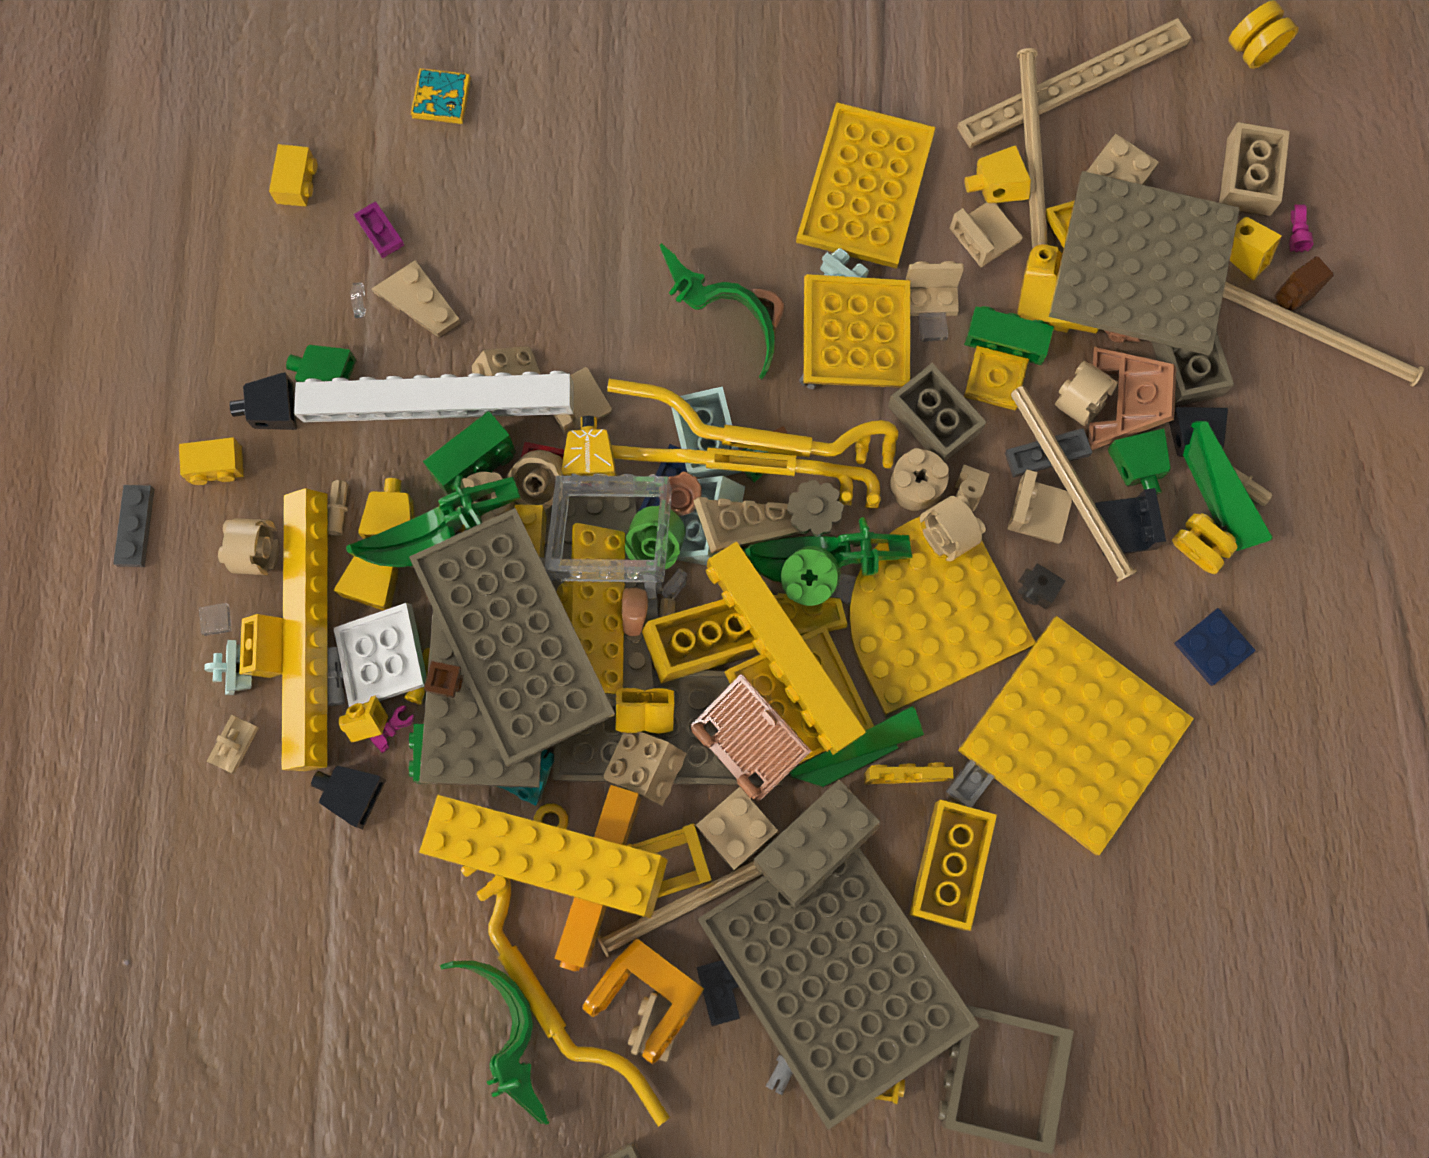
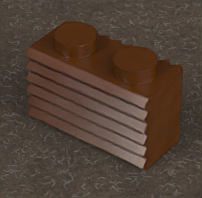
(1303, 284)

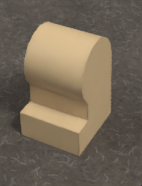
(971, 485)

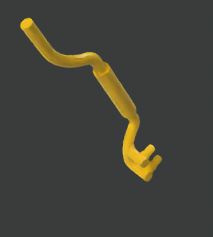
(764, 439)
(761, 463)
(544, 1009)

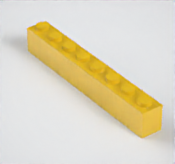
(785, 649)

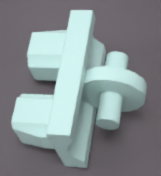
(835, 265)
(234, 680)

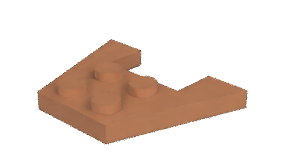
(1143, 399)

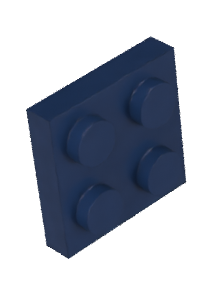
(1214, 647)

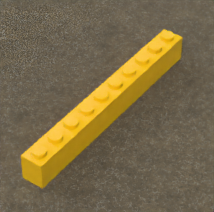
(305, 631)

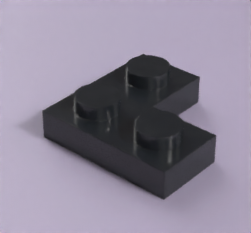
(718, 992)

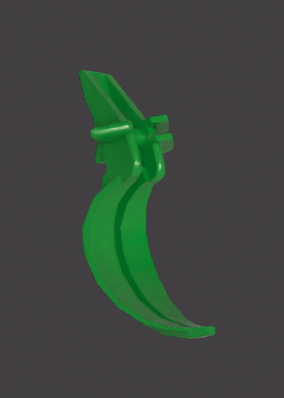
(698, 297)
(399, 543)
(771, 555)
(505, 1065)

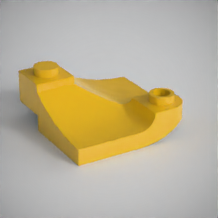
(1039, 288)

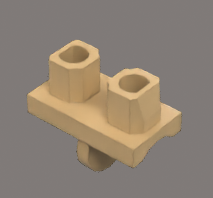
(232, 744)

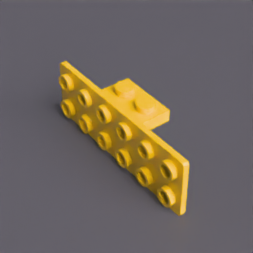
(597, 606)

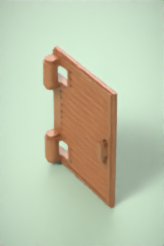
(750, 738)

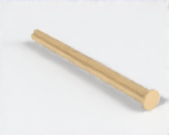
(1033, 145)
(1323, 334)
(1072, 483)
(678, 908)

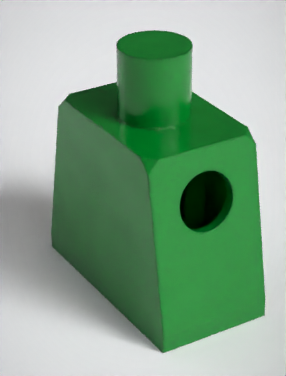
(322, 363)
(1142, 459)

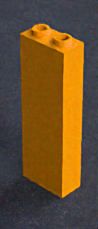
(586, 916)

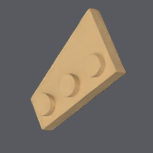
(416, 296)

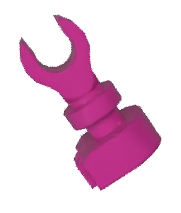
(1301, 237)
(390, 728)

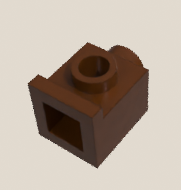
(443, 679)

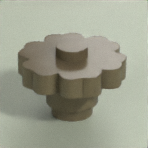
(815, 508)

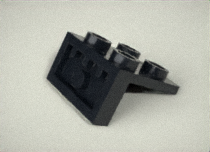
(1134, 522)

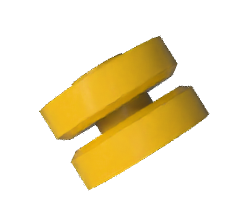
(1263, 34)

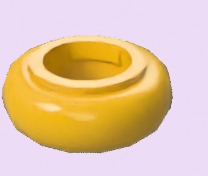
(552, 808)

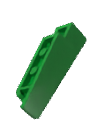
(1223, 488)
(868, 748)

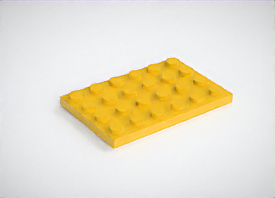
(866, 185)

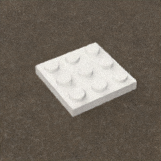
(381, 655)

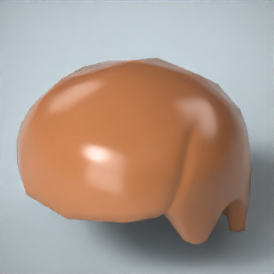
(684, 492)

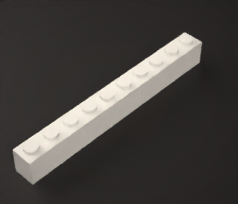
(434, 397)

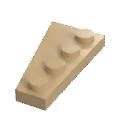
(742, 522)

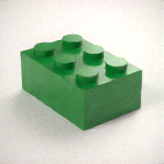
(474, 450)

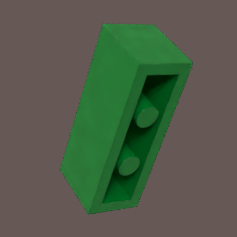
(1009, 334)

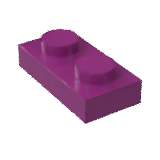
(379, 229)

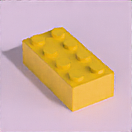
(696, 640)
(952, 865)

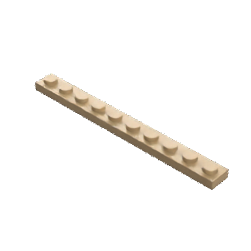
(1076, 81)

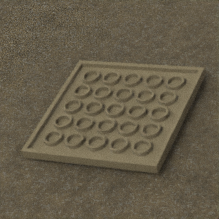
(1145, 263)

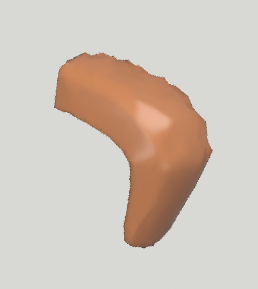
(772, 301)
(634, 610)

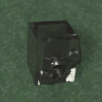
(1040, 586)

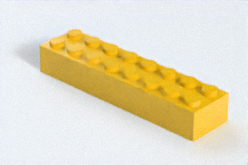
(544, 856)

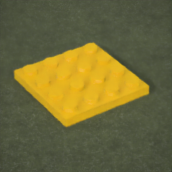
(856, 331)
(773, 689)

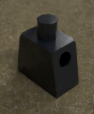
(267, 403)
(1185, 416)
(349, 793)

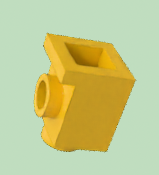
(364, 720)

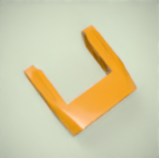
(661, 977)

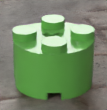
(642, 536)
(799, 587)

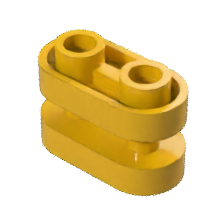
(1205, 543)

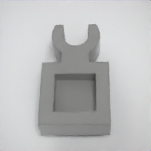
(652, 590)

